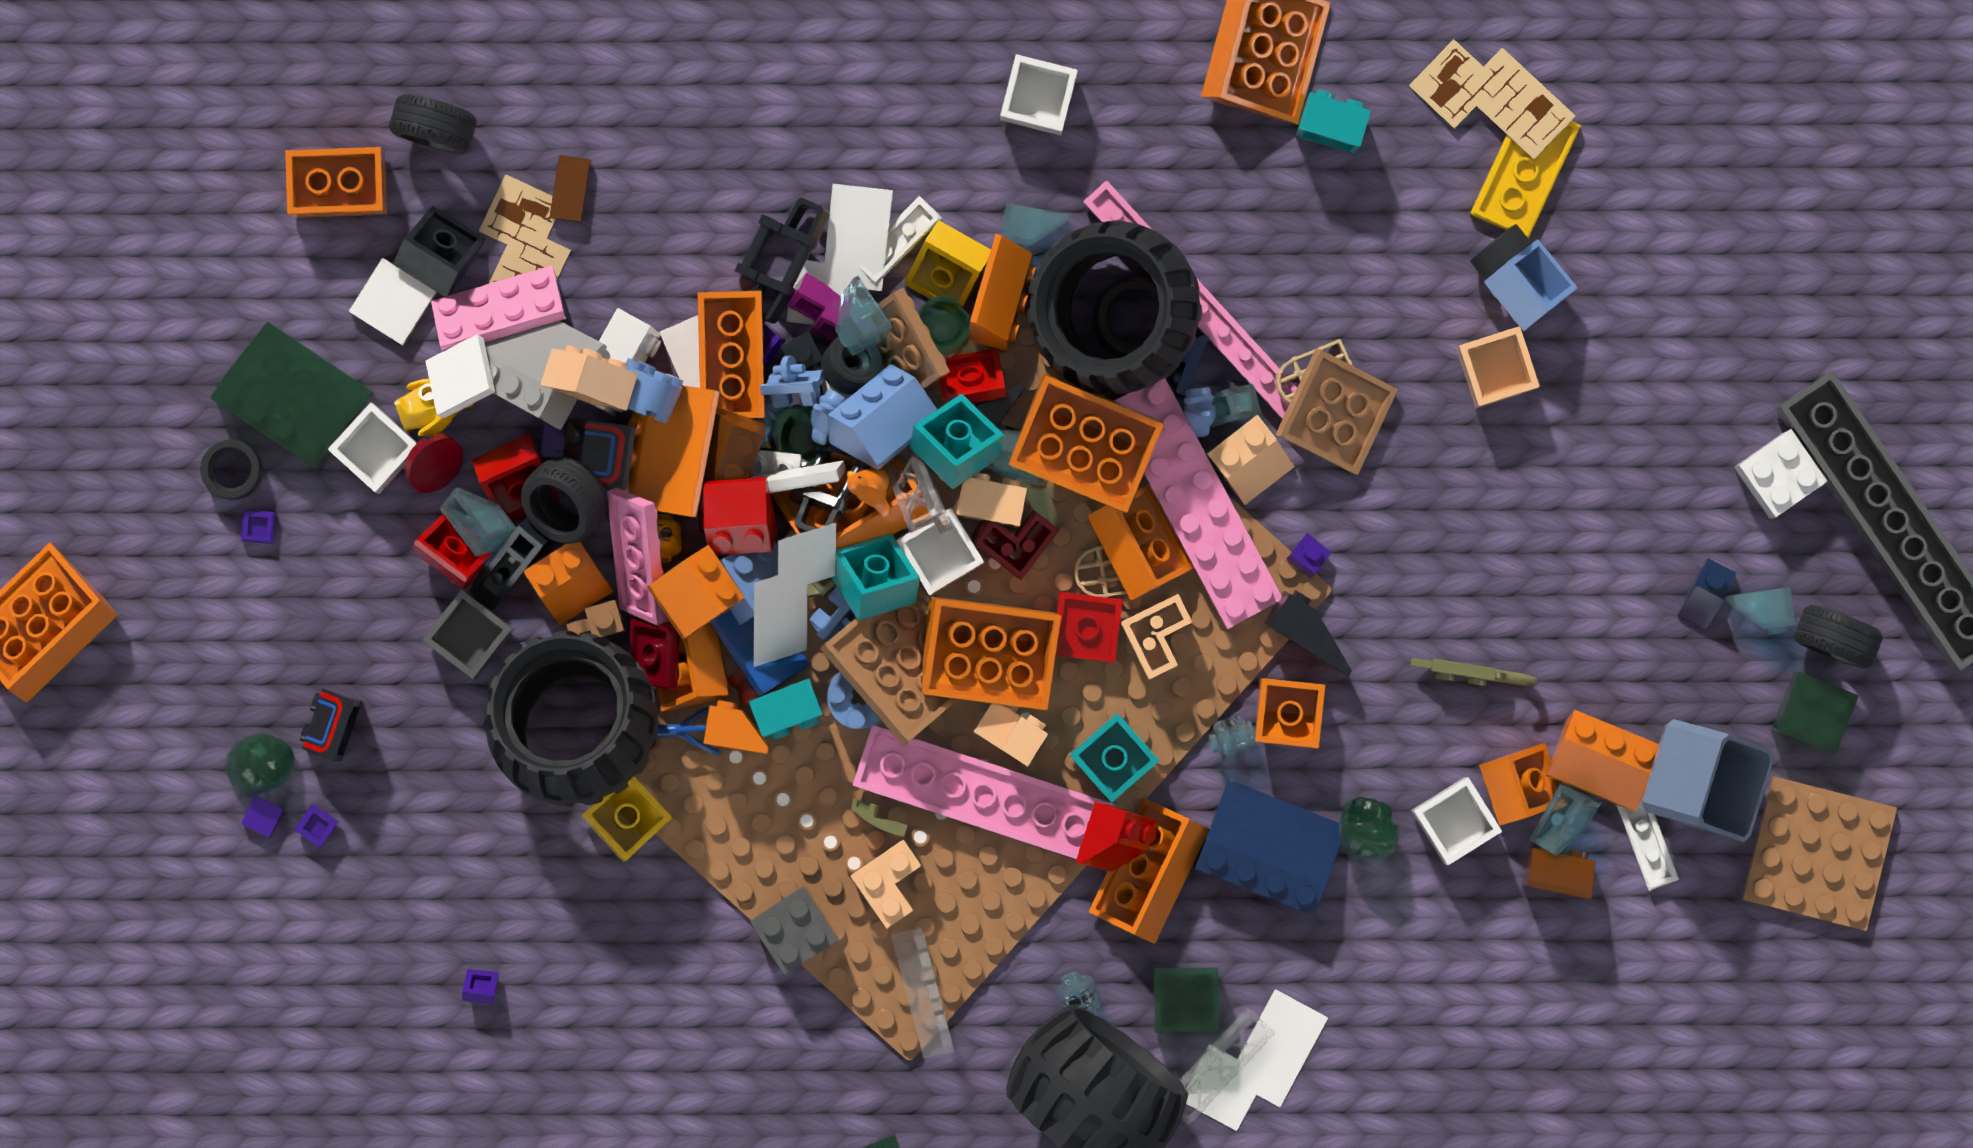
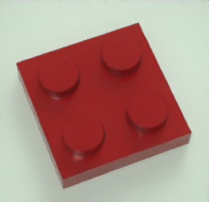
(975, 376)
(1088, 626)

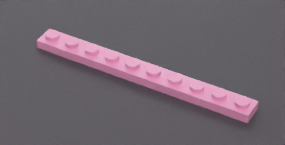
(1215, 321)

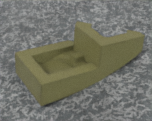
(869, 812)

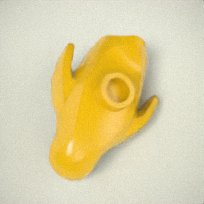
(419, 411)

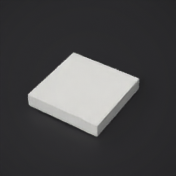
(392, 301)
(460, 376)

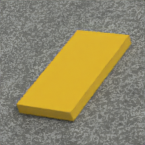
(1519, 184)

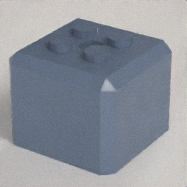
(1707, 780)

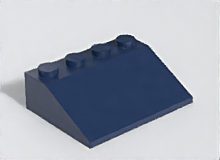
(1270, 847)

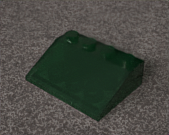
(291, 395)

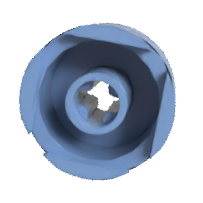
(653, 392)
(842, 708)

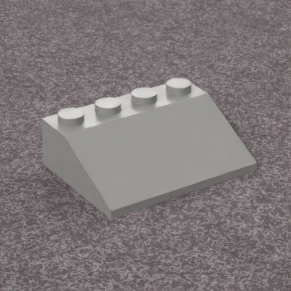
(519, 365)

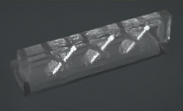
(925, 487)
(922, 992)
(1215, 1052)

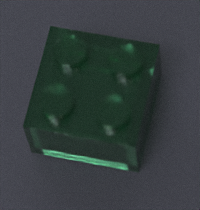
(1814, 713)
(1185, 999)

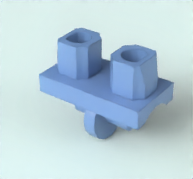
(790, 379)
(830, 626)

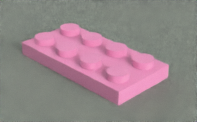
(499, 308)
(635, 553)

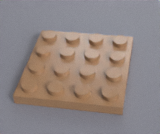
(885, 667)
(1819, 853)

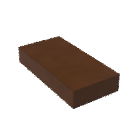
(570, 188)

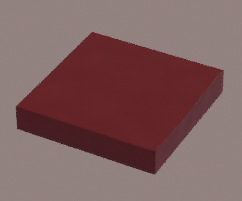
(656, 651)

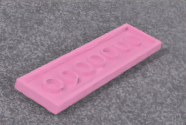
(1202, 512)
(975, 792)

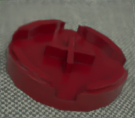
(433, 463)

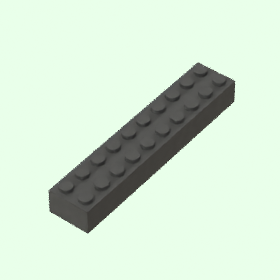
(1886, 514)

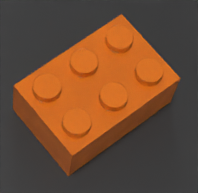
(336, 182)

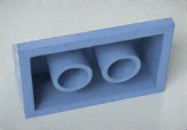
(880, 417)

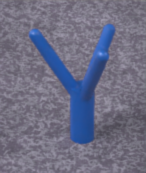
(680, 730)

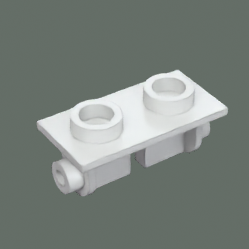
(776, 461)

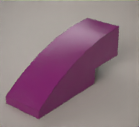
(818, 303)

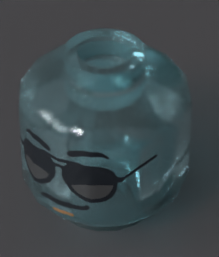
(1232, 738)
(1079, 991)

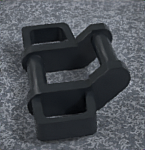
(788, 230)
(810, 497)

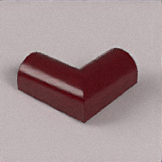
(1018, 550)

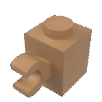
(601, 620)

